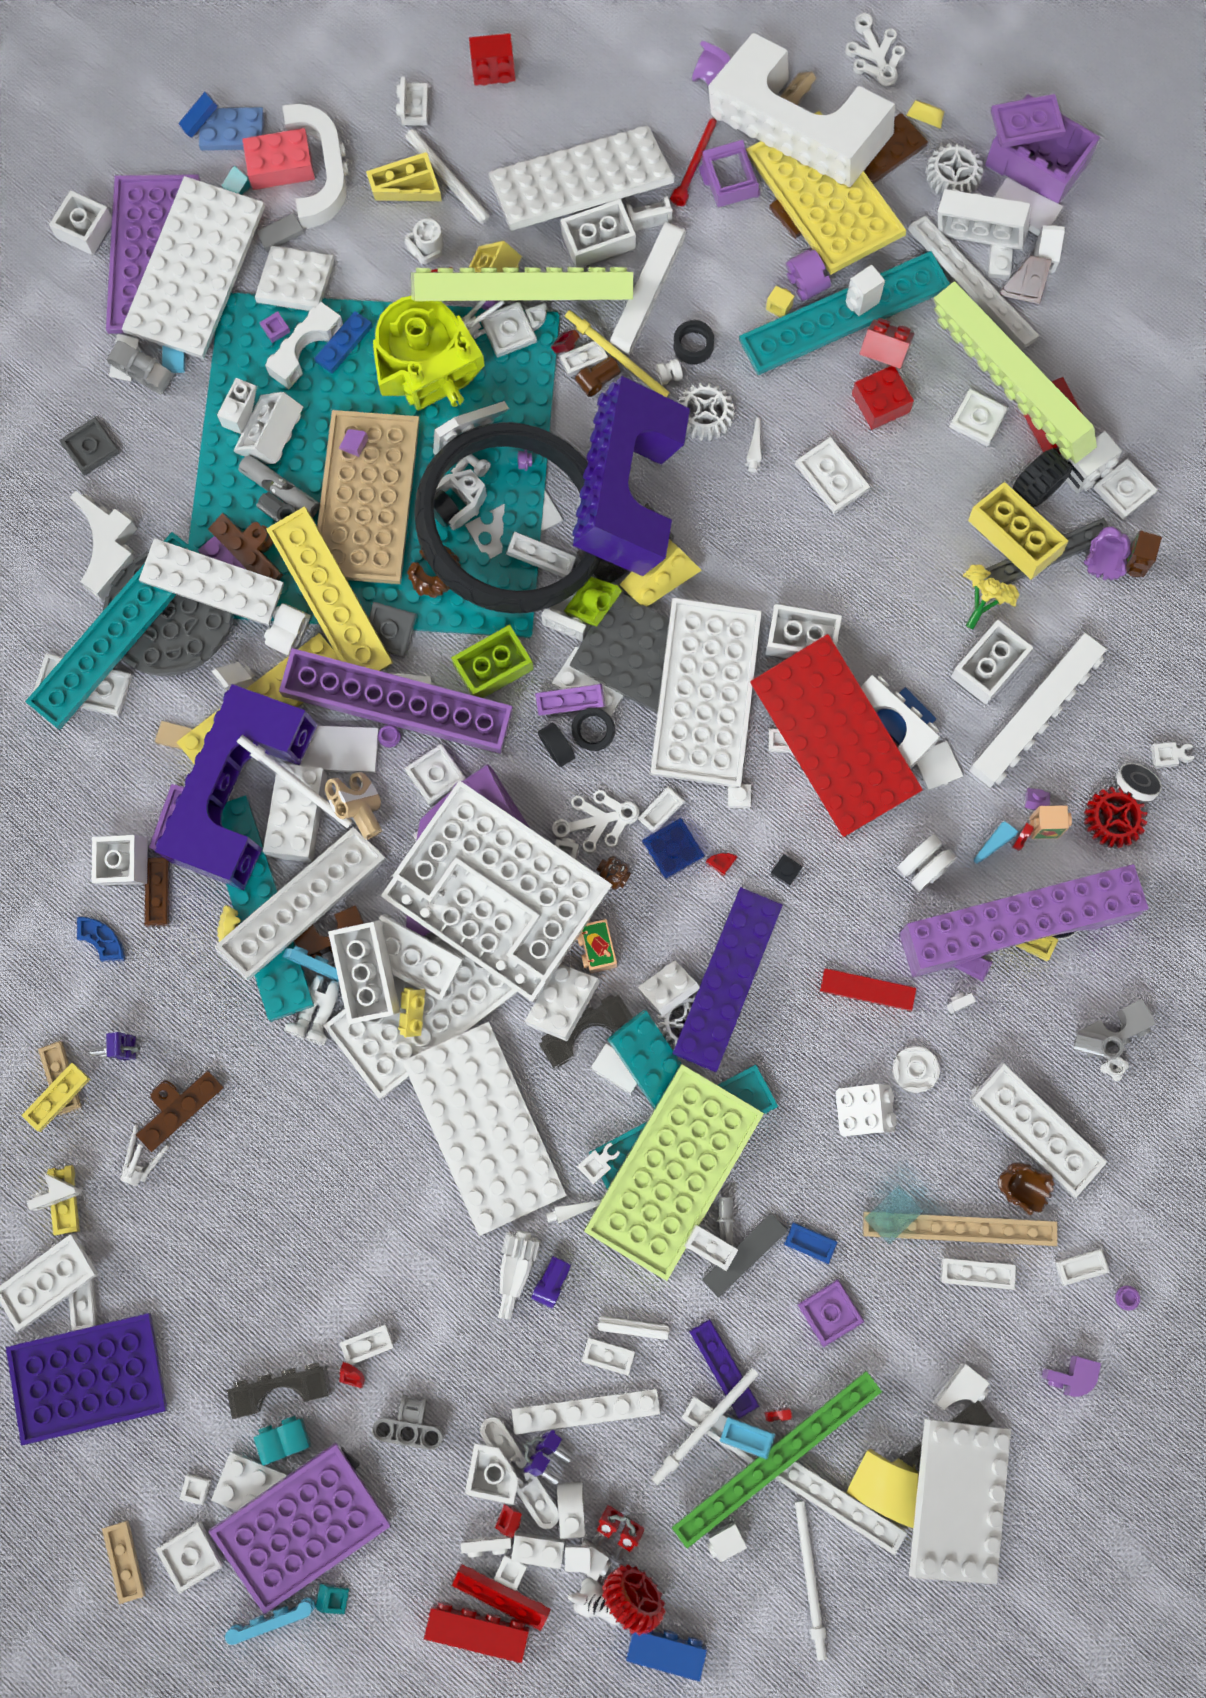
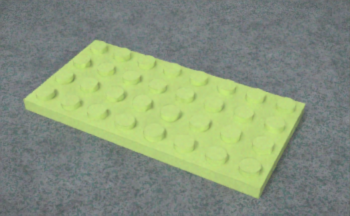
(673, 1172)

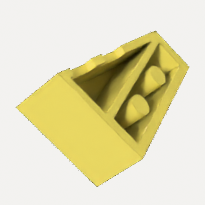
(405, 180)

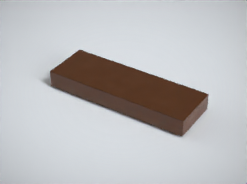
(157, 892)

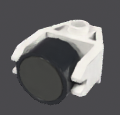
(470, 491)

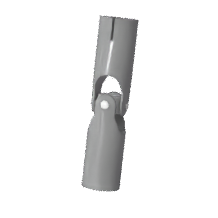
(277, 485)

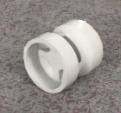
(669, 372)

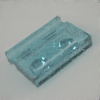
(893, 1214)

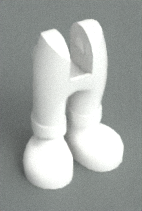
(326, 1004)

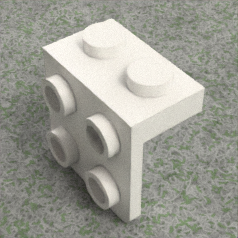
(866, 1110)

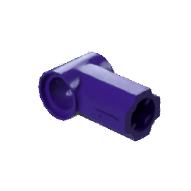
(549, 1286)

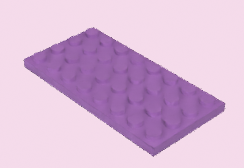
(138, 218)

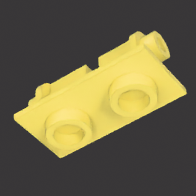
(411, 1022)

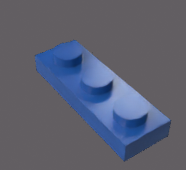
(343, 342)

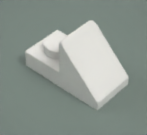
(58, 1192)

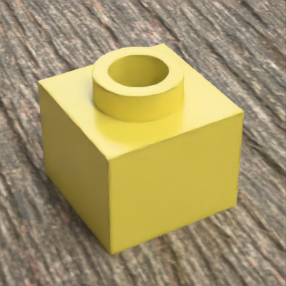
(780, 301)

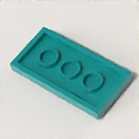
(646, 1055)

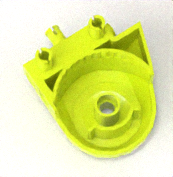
(424, 352)

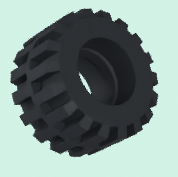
(1042, 477)

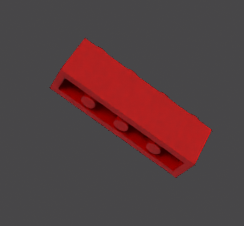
(477, 1632)

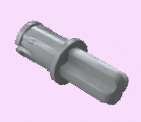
(726, 1219)

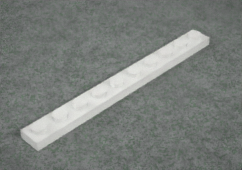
(813, 1488)

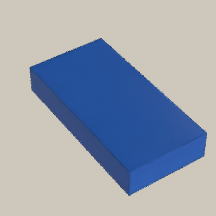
(198, 114)
(810, 1243)

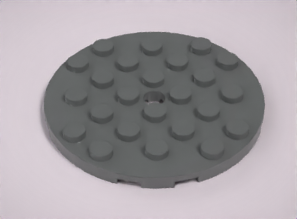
(178, 641)

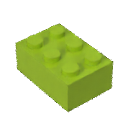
(492, 663)

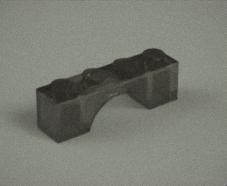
(610, 1015)
(309, 1384)

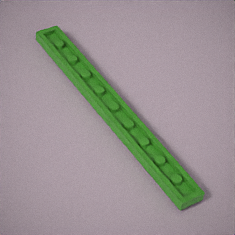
(781, 1456)

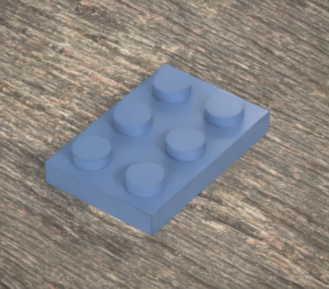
(229, 126)

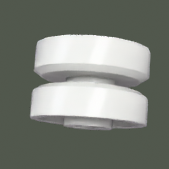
(929, 865)

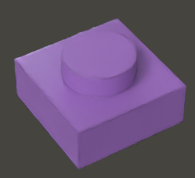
(274, 327)
(1036, 798)

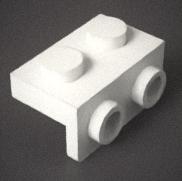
(413, 102)

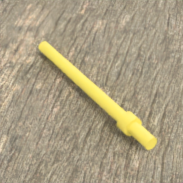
(584, 327)

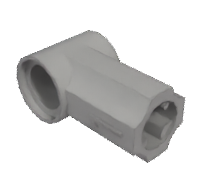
(1095, 1044)

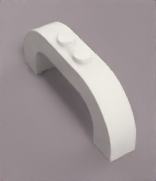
(328, 202)

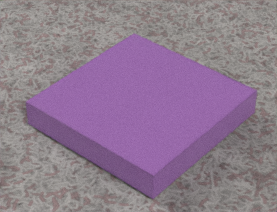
(830, 1313)

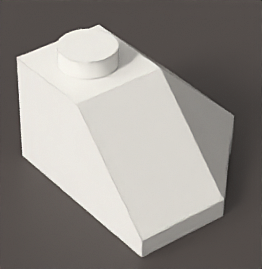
(491, 1475)

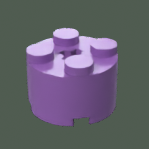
(808, 274)

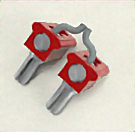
(610, 1522)

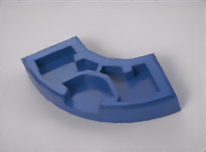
(101, 937)

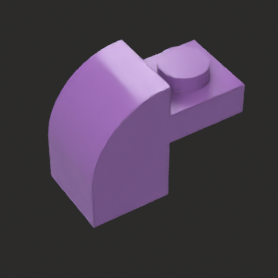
(1080, 1379)

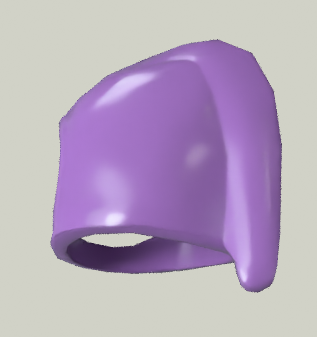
(710, 63)

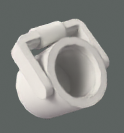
(427, 239)

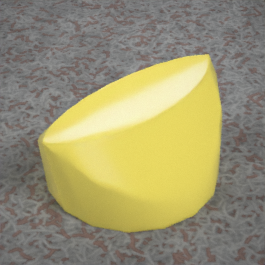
(926, 113)

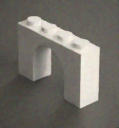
(919, 735)

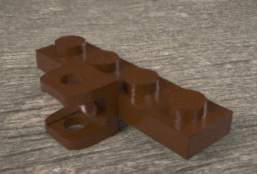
(247, 546)
(176, 1108)

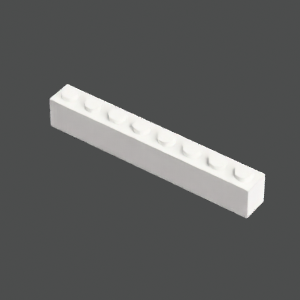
(1037, 710)

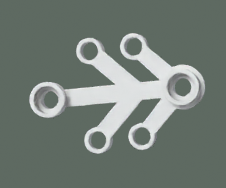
(875, 53)
(599, 820)

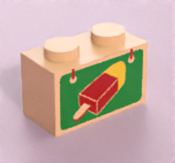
(1050, 822)
(598, 947)

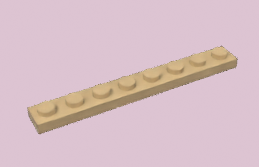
(976, 1230)

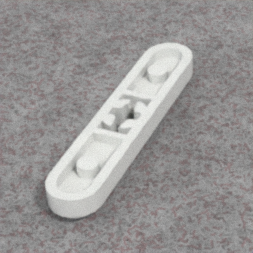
(533, 1493)

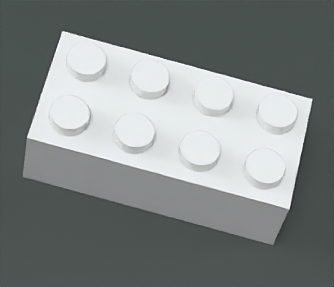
(984, 219)
(294, 817)
(364, 972)

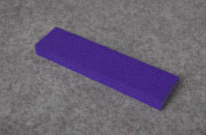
(722, 1366)

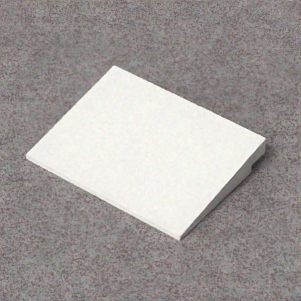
(496, 891)

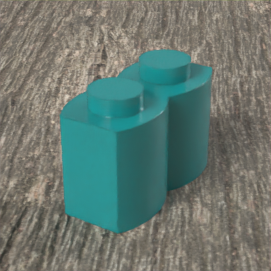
(282, 1441)

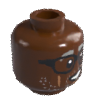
(614, 871)

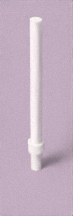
(258, 753)
(671, 1463)
(818, 1631)

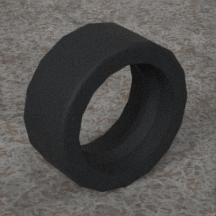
(693, 326)
(580, 717)
(556, 744)

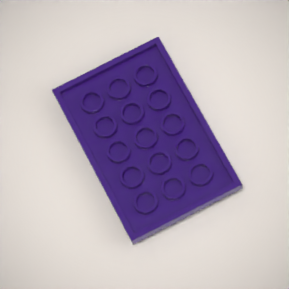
(86, 1379)

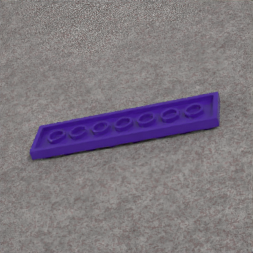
(727, 980)

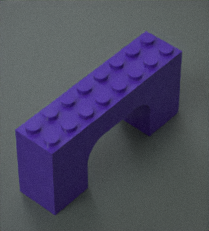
(609, 517)
(195, 828)

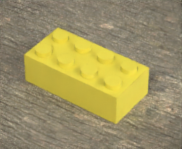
(1017, 530)

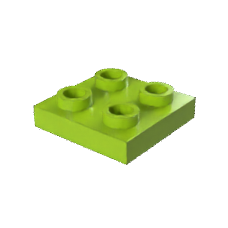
(593, 601)

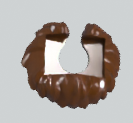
(425, 584)

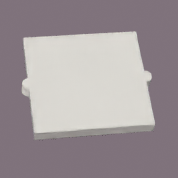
(939, 766)

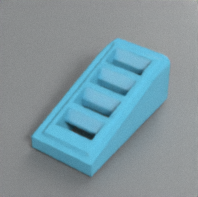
(1000, 837)

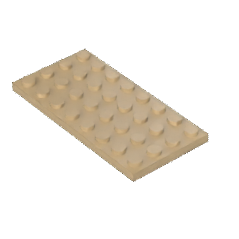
(369, 495)

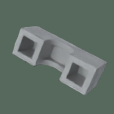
(1133, 1020)

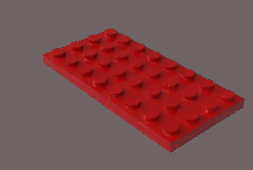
(836, 735)

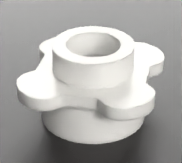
(1116, 1074)

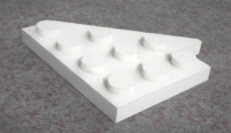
(465, 422)

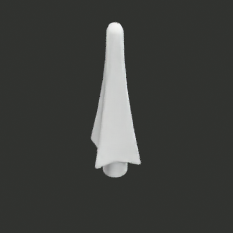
(754, 453)
(563, 1213)

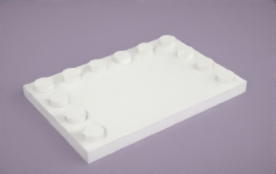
(960, 1502)

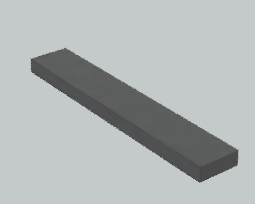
(1078, 541)

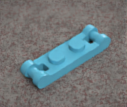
(261, 1625)

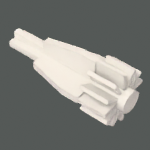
(516, 1265)

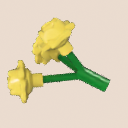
(990, 589)

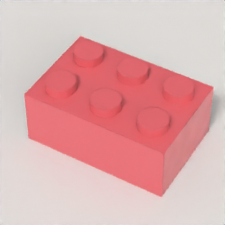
(278, 159)

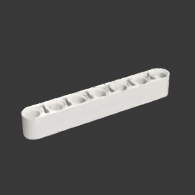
(648, 288)

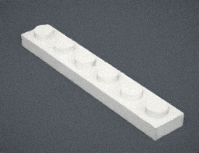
(585, 1411)

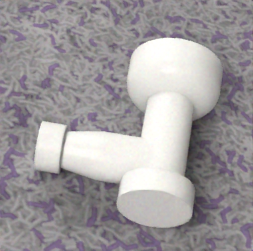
(480, 466)

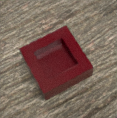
(565, 342)

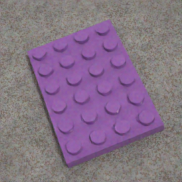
(299, 1528)

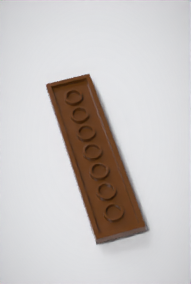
(898, 149)

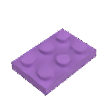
(1028, 121)

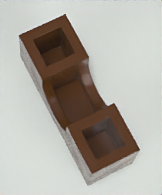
(319, 945)

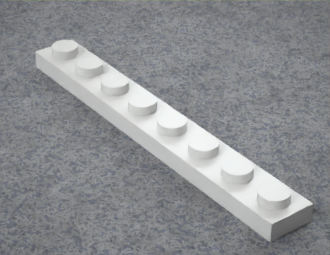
(973, 283)

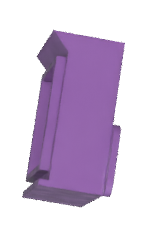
(735, 192)

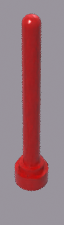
(680, 194)

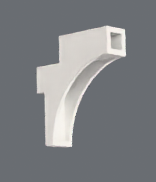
(109, 548)

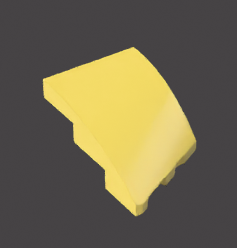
(886, 1487)

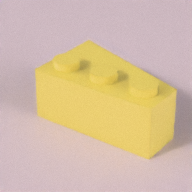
(662, 578)

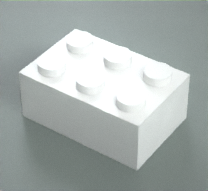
(598, 233)
(798, 628)
(991, 662)

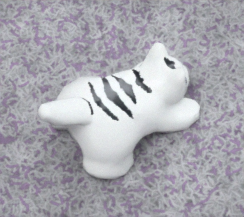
(590, 1601)

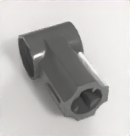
(274, 507)

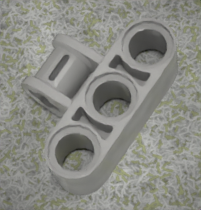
(140, 367)
(413, 1418)

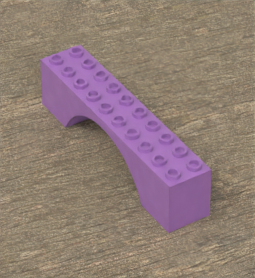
(1021, 918)

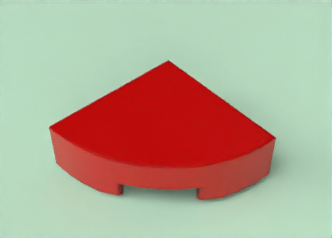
(1025, 832)
(721, 862)
(351, 1375)
(780, 1414)

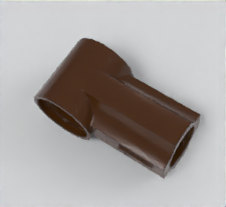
(592, 379)

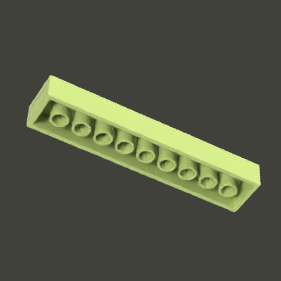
(517, 285)
(1015, 373)

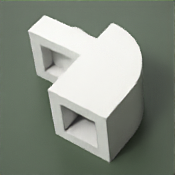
(571, 1509)

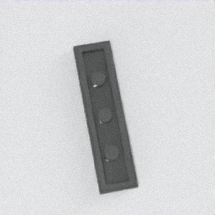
(748, 1252)

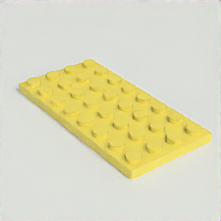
(833, 218)

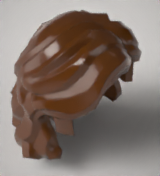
(1026, 1187)

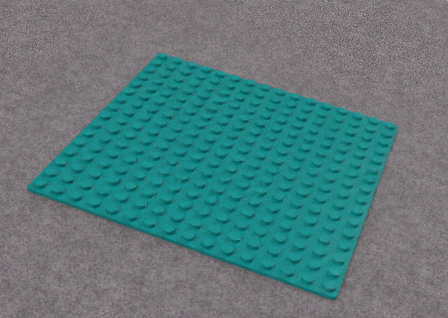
(518, 378)

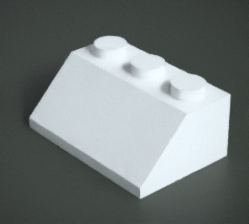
(269, 427)

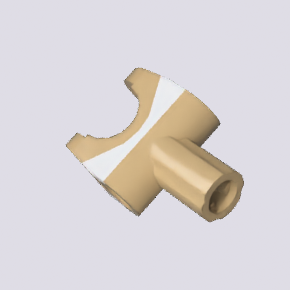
(356, 803)

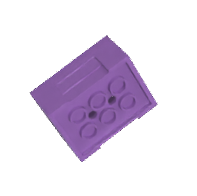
(1066, 155)

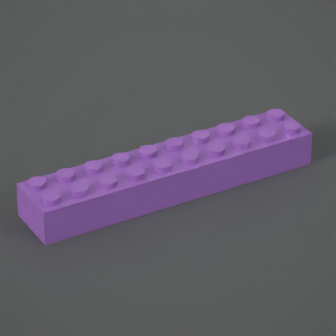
(396, 701)

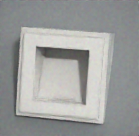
(577, 1558)

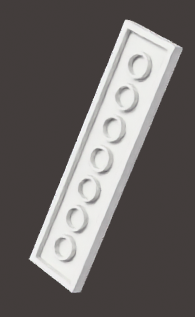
(299, 904)

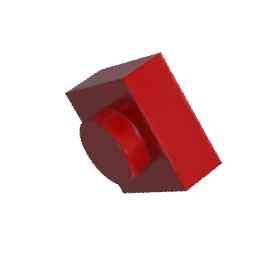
(508, 1521)

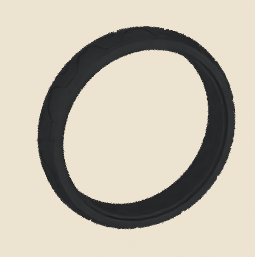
(445, 567)

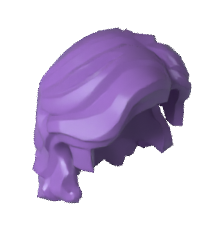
(1108, 554)

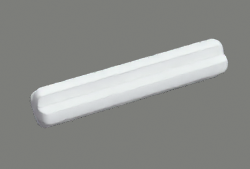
(633, 1327)

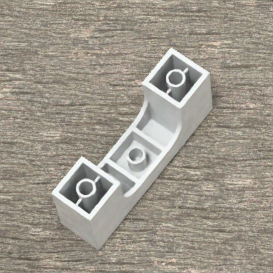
(831, 143)

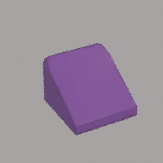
(354, 442)

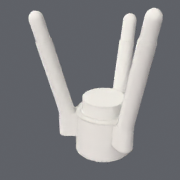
(473, 323)
(131, 1171)

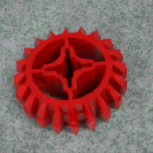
(1122, 824)
(633, 1599)

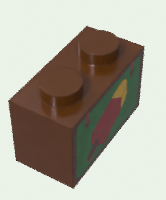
(1143, 553)

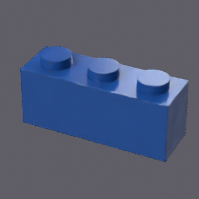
(668, 1653)

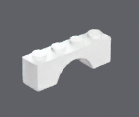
(318, 326)

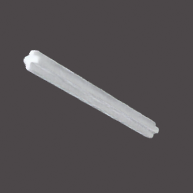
(448, 177)

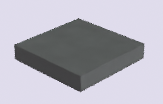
(89, 446)
(393, 627)

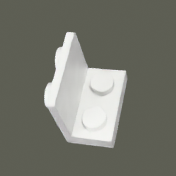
(558, 620)

